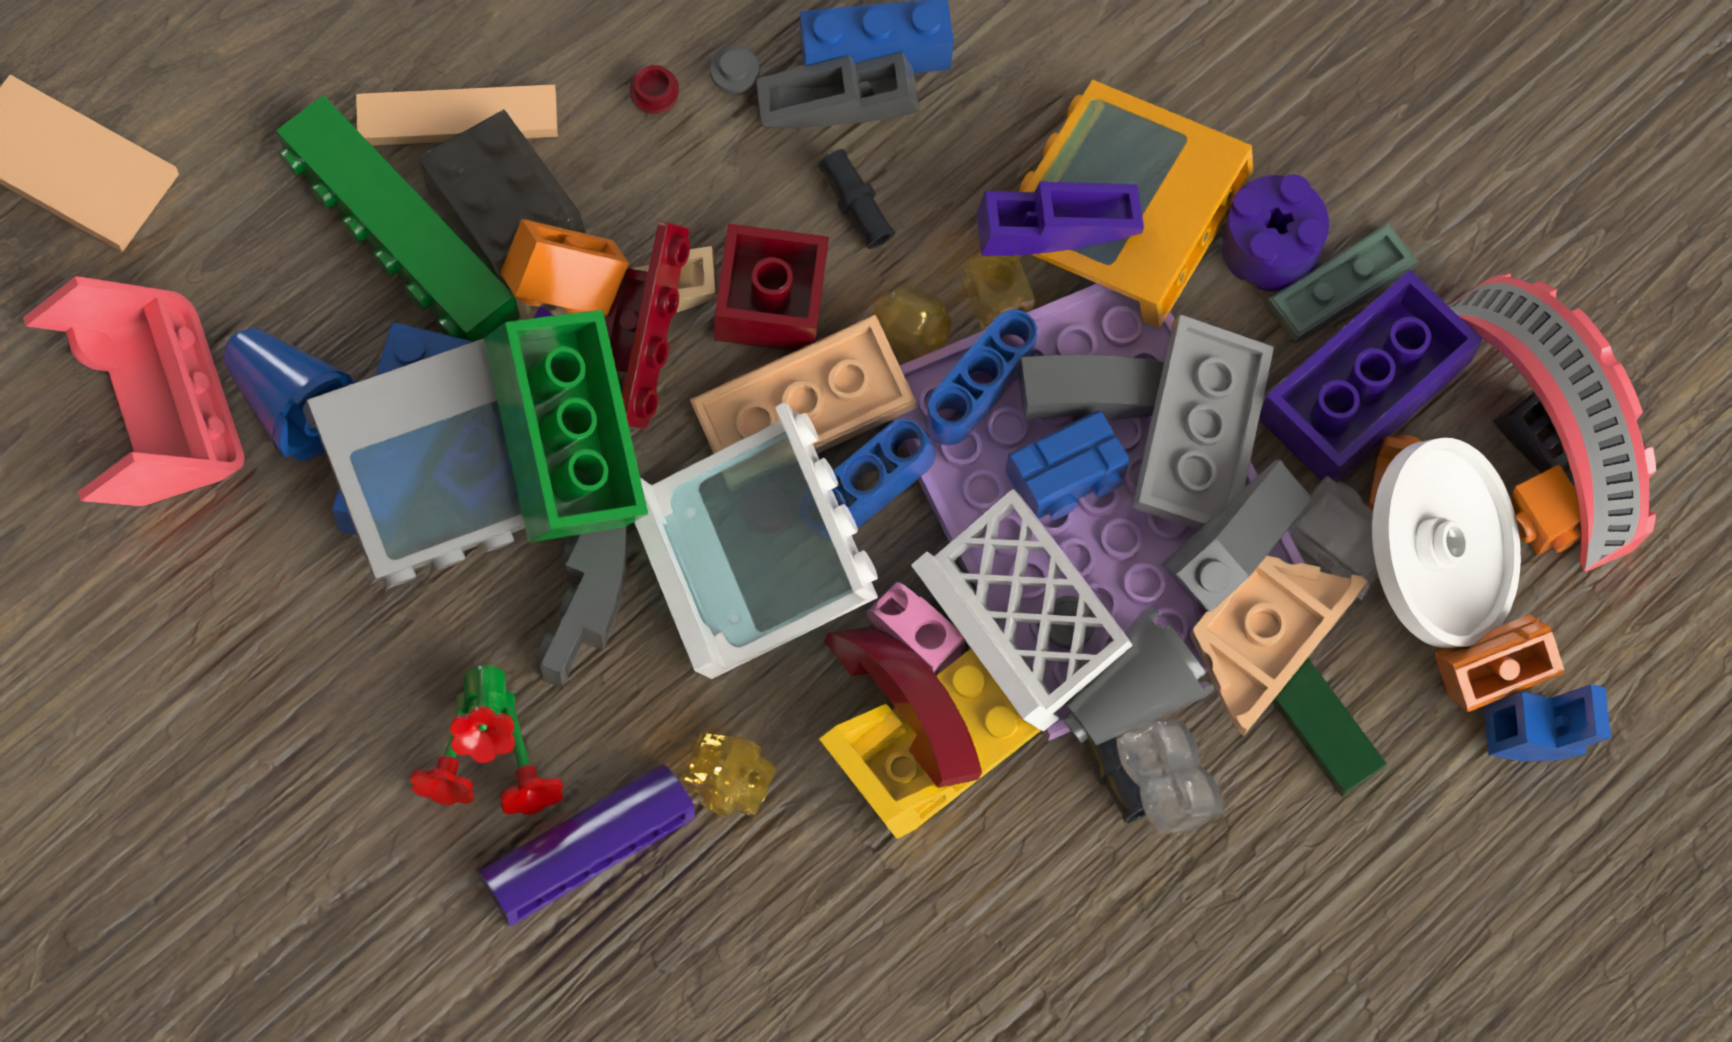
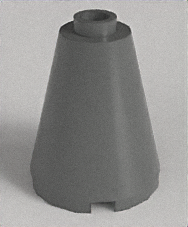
(1139, 686)

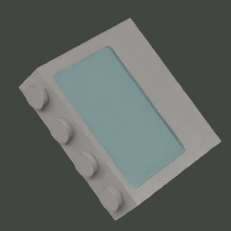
(421, 462)

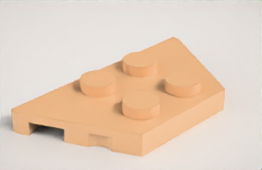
(1268, 632)

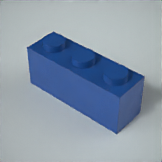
(873, 31)

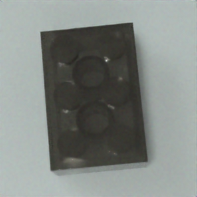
(491, 182)

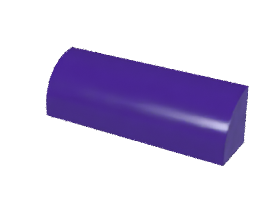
(587, 844)

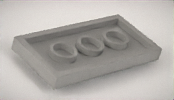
(1202, 423)

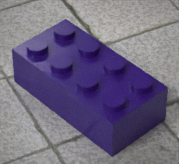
(1369, 378)

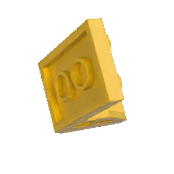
(877, 746)

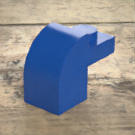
(1547, 727)

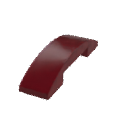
(942, 738)

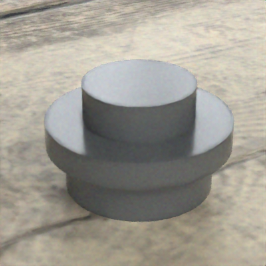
(734, 69)

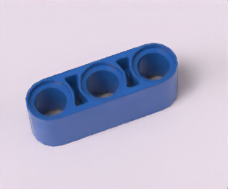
(974, 399)
(894, 472)

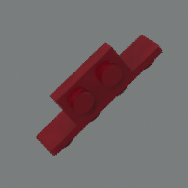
(642, 318)

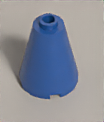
(276, 386)

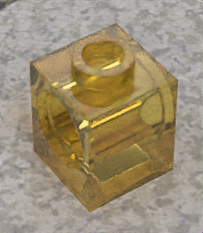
(991, 303)

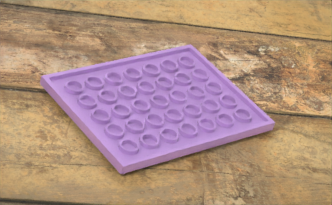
(1103, 537)

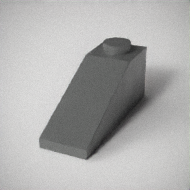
(1238, 537)

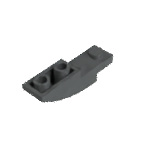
(598, 568)

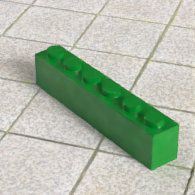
(395, 222)

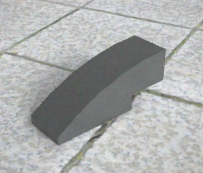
(838, 92)
(1087, 383)

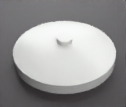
(1446, 542)

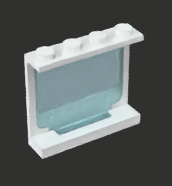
(754, 546)

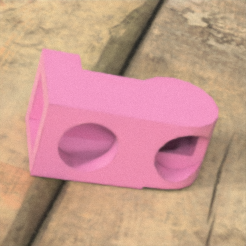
(918, 627)

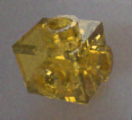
(728, 774)

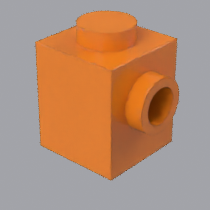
(1547, 511)

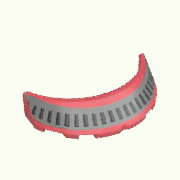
(1586, 400)

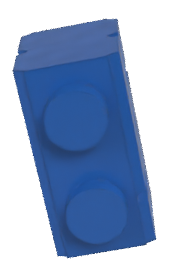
(1068, 466)

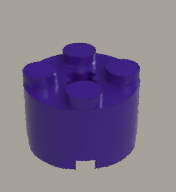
(1274, 231)

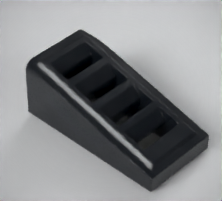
(1524, 437)

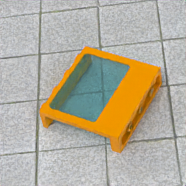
(1183, 183)

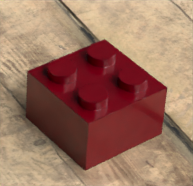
(770, 287)

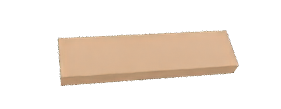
(443, 114)

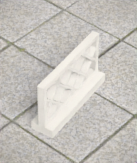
(996, 645)

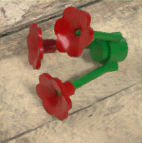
(482, 734)

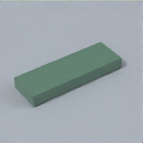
(1341, 283)

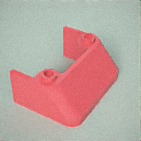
(161, 381)

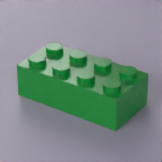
(565, 425)

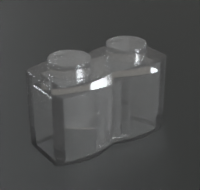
(1167, 768)

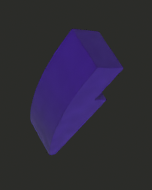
(1057, 217)

